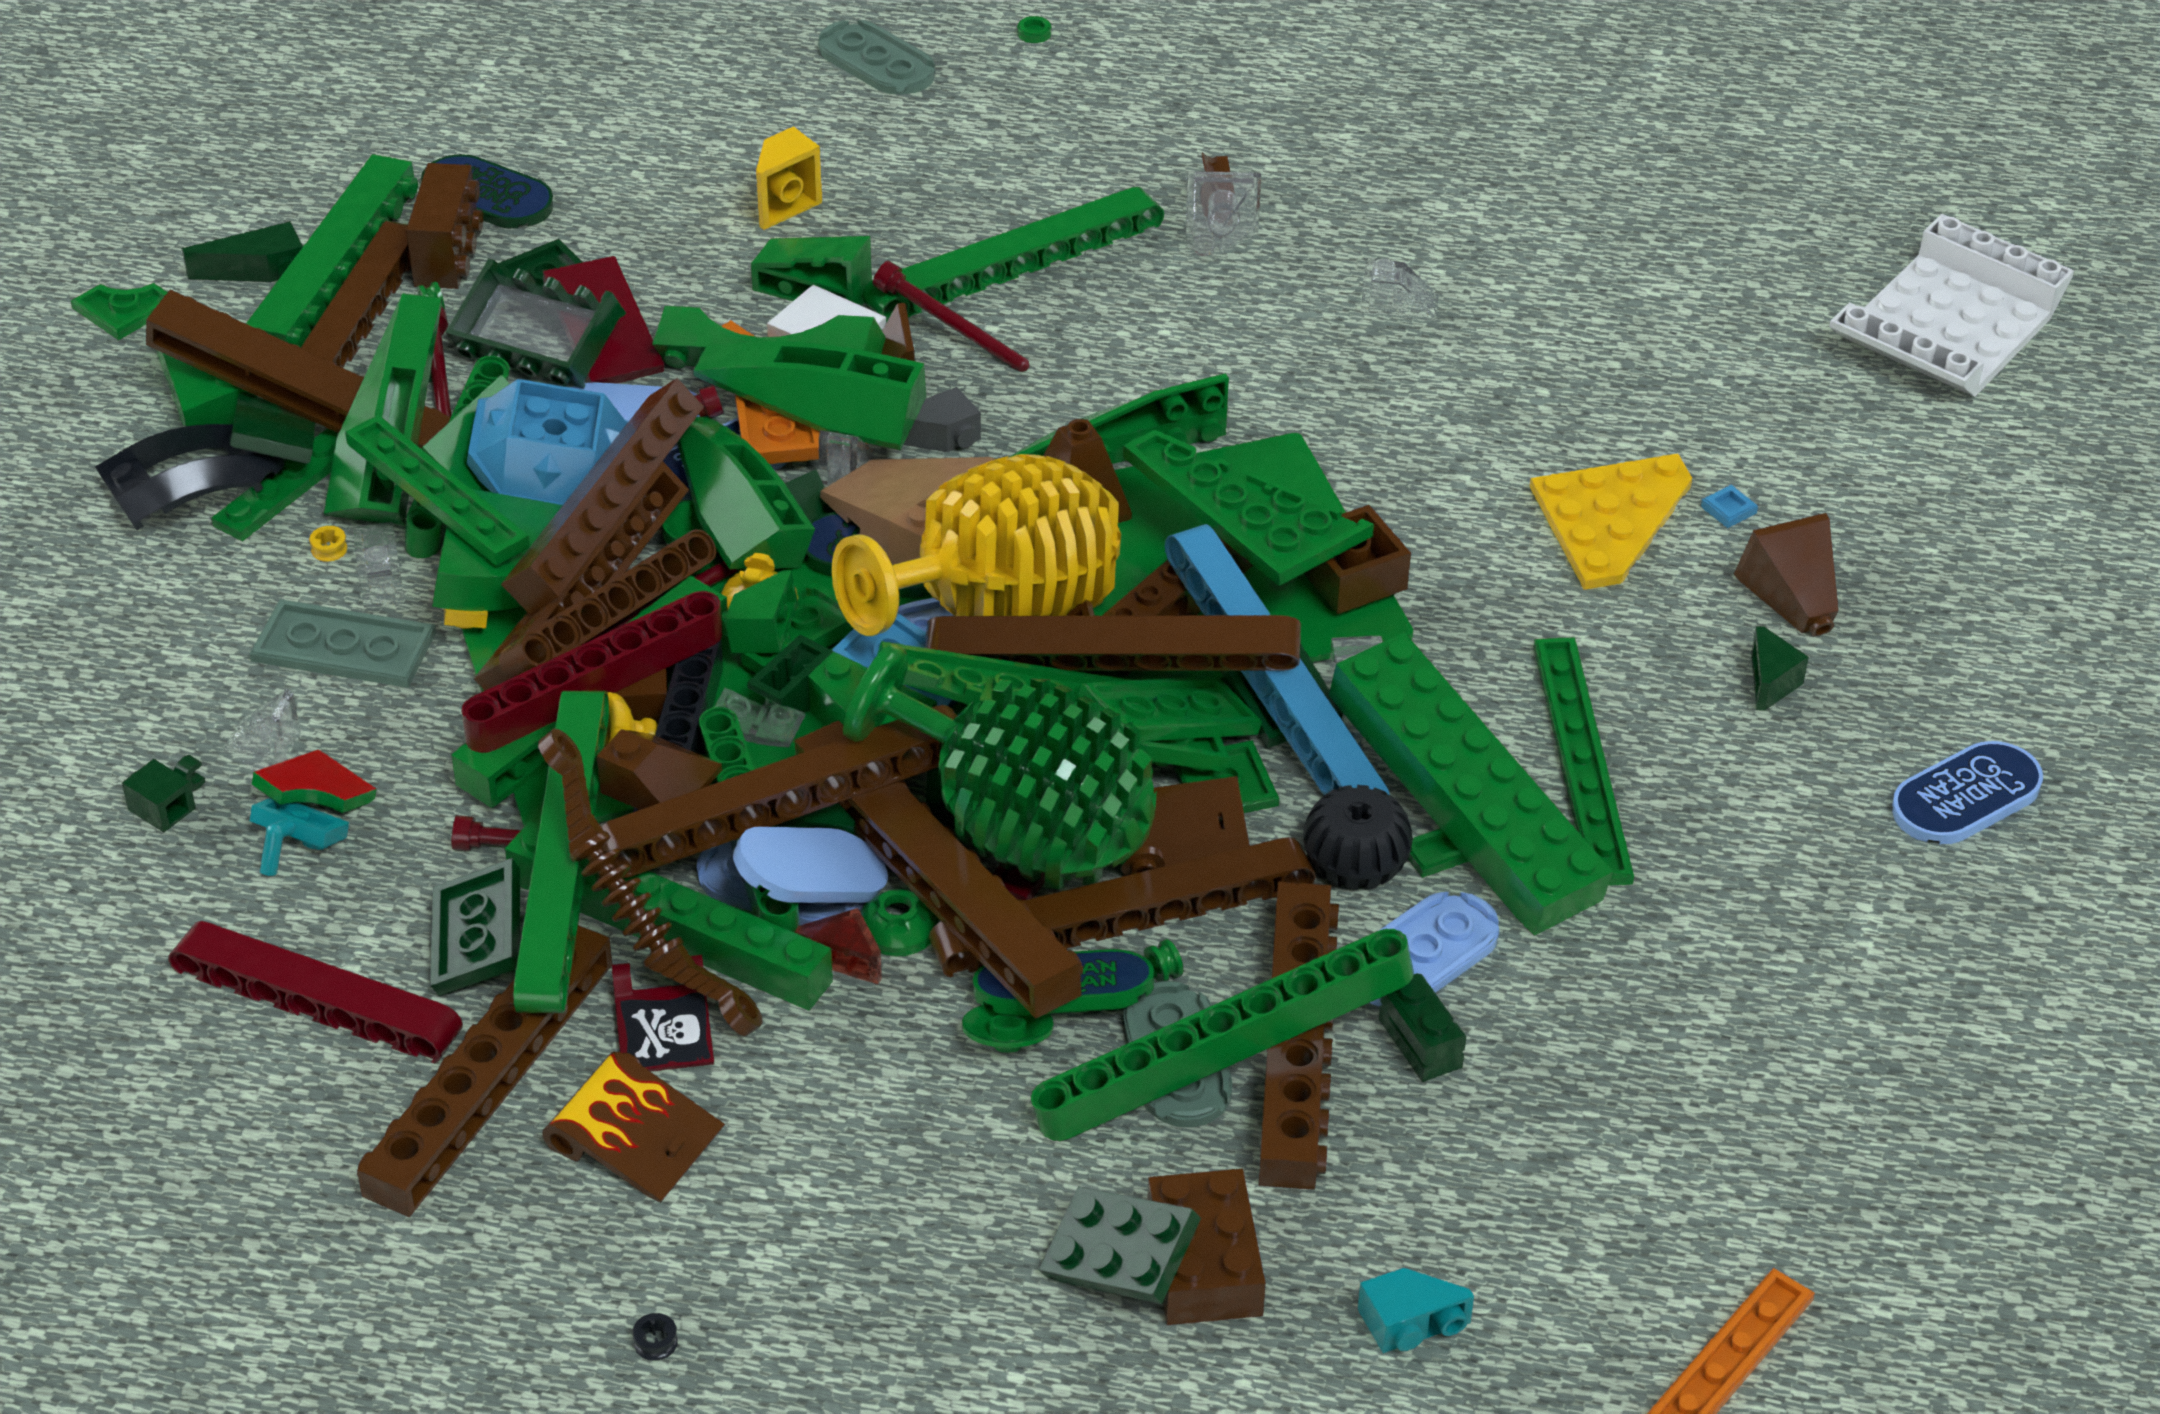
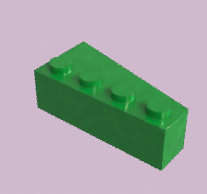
(199, 395)

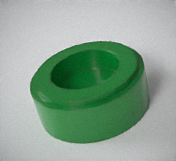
(1034, 29)

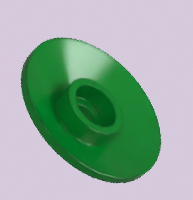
(1005, 1032)

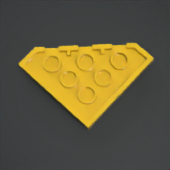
(1610, 513)

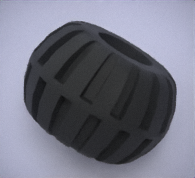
(1357, 837)

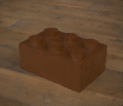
(444, 225)
(1223, 1264)

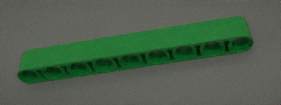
(1024, 249)
(556, 881)
(1222, 1034)

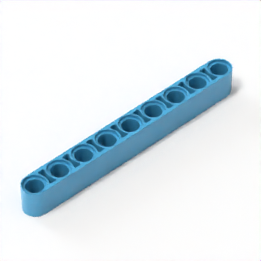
(1288, 695)

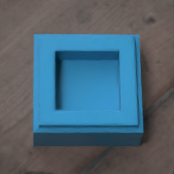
(1729, 506)

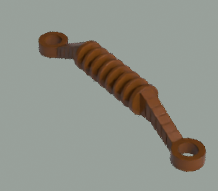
(587, 842)

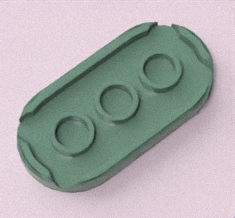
(877, 57)
(1188, 1104)

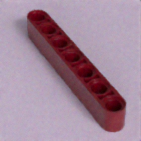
(599, 665)
(316, 989)

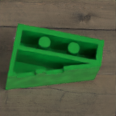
(793, 265)
(834, 685)

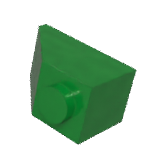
(761, 615)

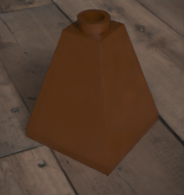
(1083, 447)
(1794, 572)

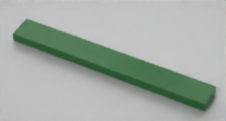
(1582, 754)

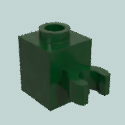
(163, 794)

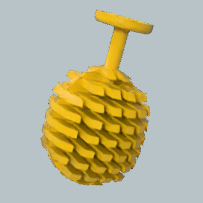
(995, 543)

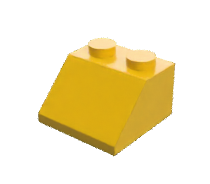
(787, 177)

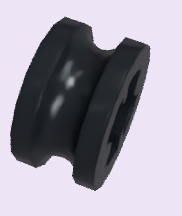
(652, 1323)

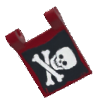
(662, 1024)

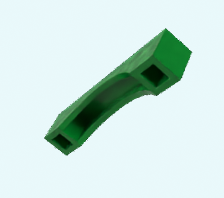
(688, 330)

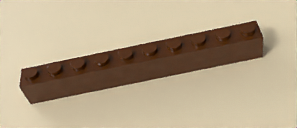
(961, 891)

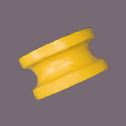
(328, 552)

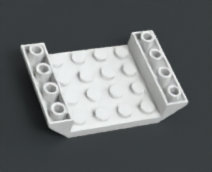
(1959, 306)

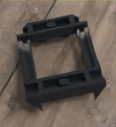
(142, 495)

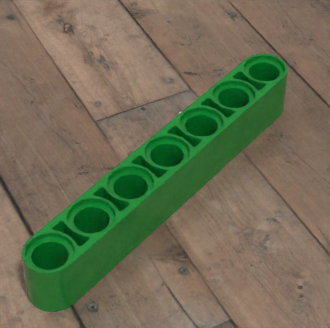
(423, 529)
(725, 743)

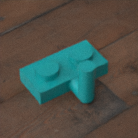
(296, 820)

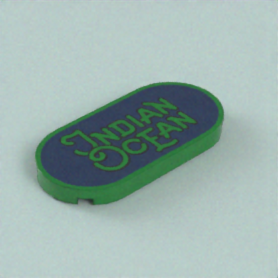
(1108, 982)

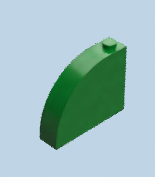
(471, 580)

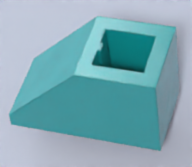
(1411, 1307)

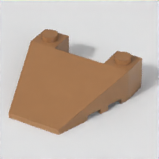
(890, 499)

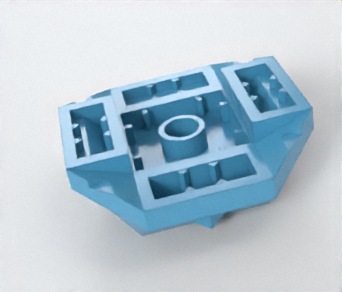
(540, 439)

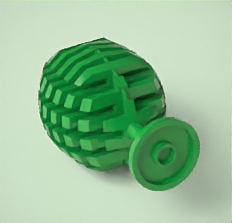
(1026, 772)

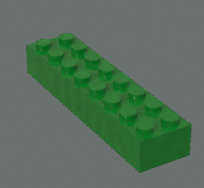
(1469, 784)

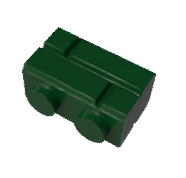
(1423, 1029)

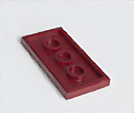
(629, 348)

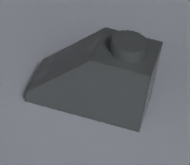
(946, 423)

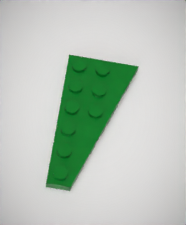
(1249, 512)

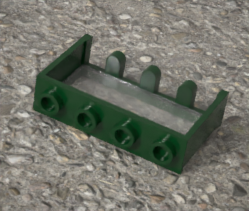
(534, 325)

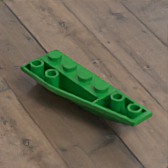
(822, 386)
(397, 392)
(1184, 411)
(741, 498)

